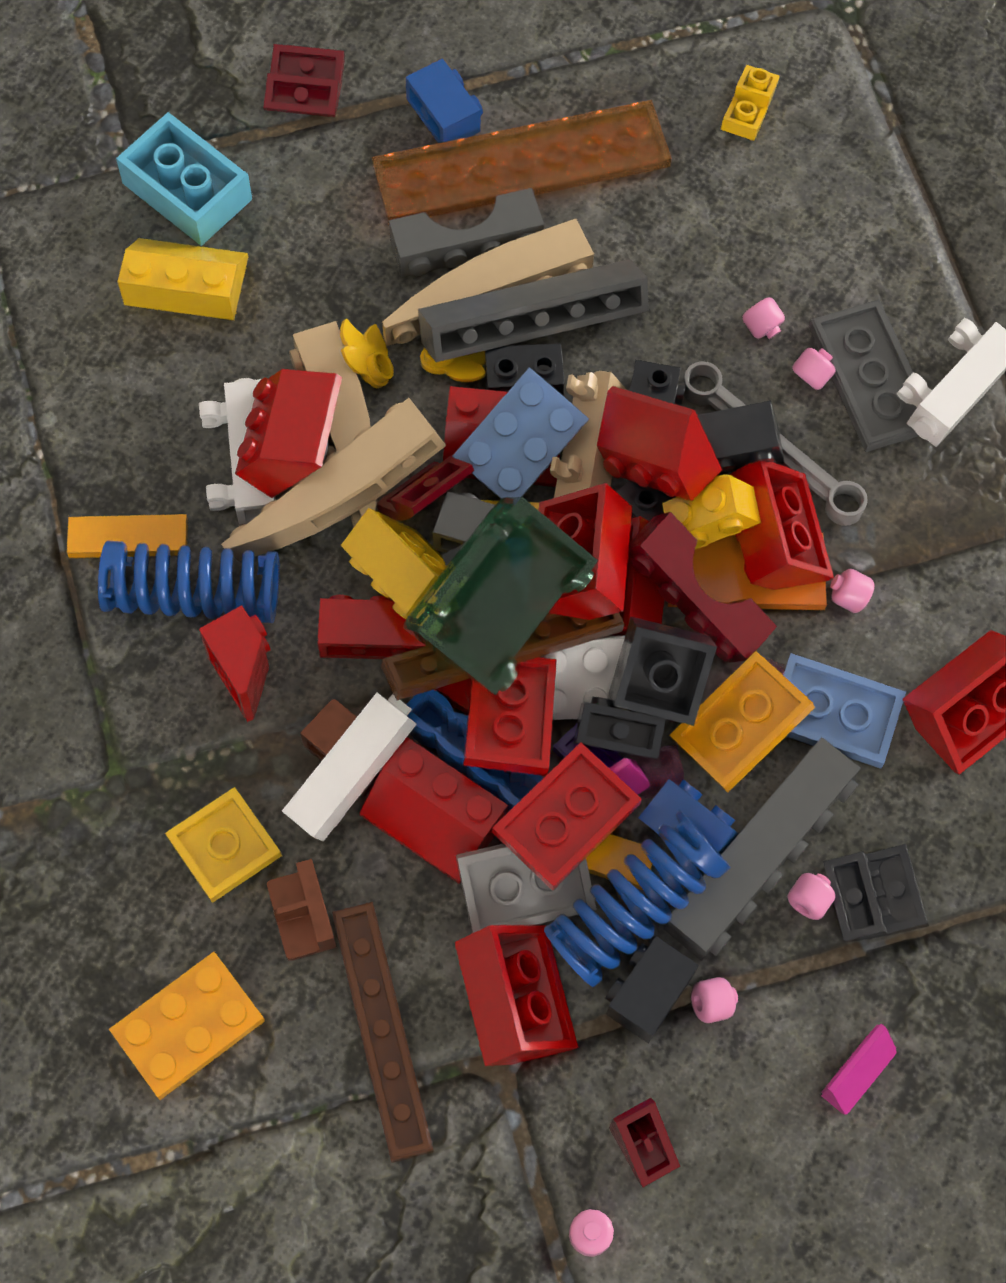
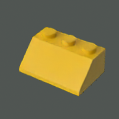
(182, 278)
(395, 559)

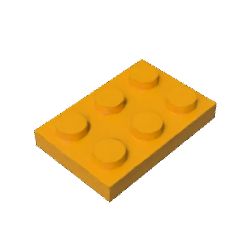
(742, 721)
(187, 1025)

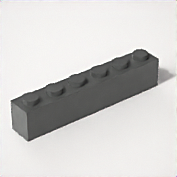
(533, 310)
(763, 847)

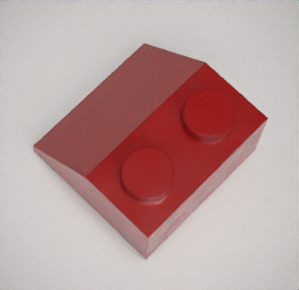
(238, 654)

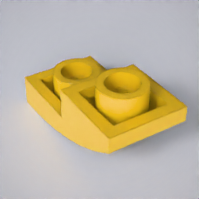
(750, 102)

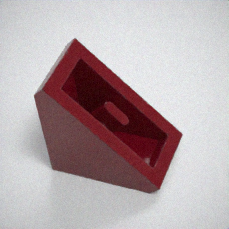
(644, 1142)

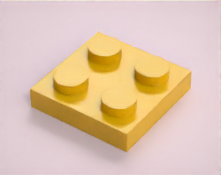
(223, 844)

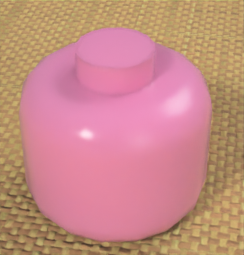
(764, 318)
(814, 367)
(852, 590)
(811, 895)
(714, 1000)
(591, 1232)

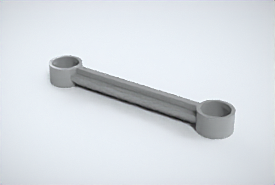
(818, 479)

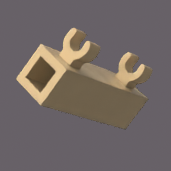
(581, 459)

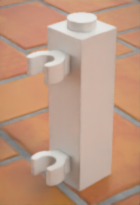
(962, 387)
(238, 405)
(350, 766)

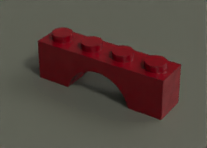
(666, 554)

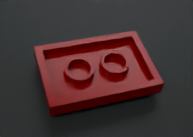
(514, 725)
(566, 816)

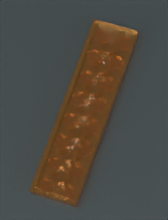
(533, 156)

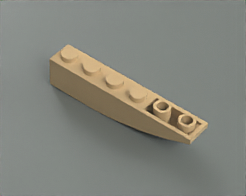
(517, 262)
(320, 351)
(344, 483)

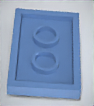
(521, 436)
(848, 710)

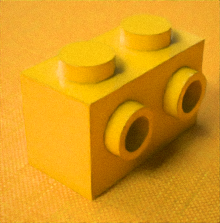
(718, 510)

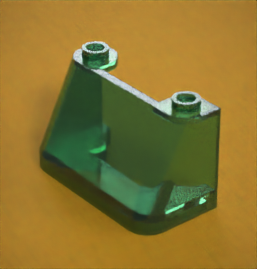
(499, 592)

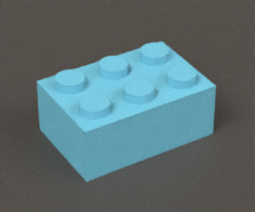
(184, 178)

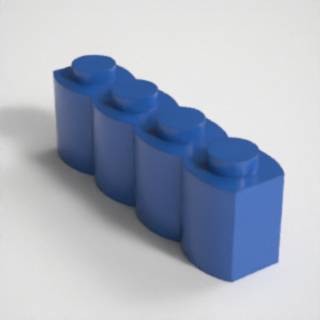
(446, 732)

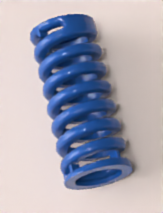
(115, 559)
(585, 954)

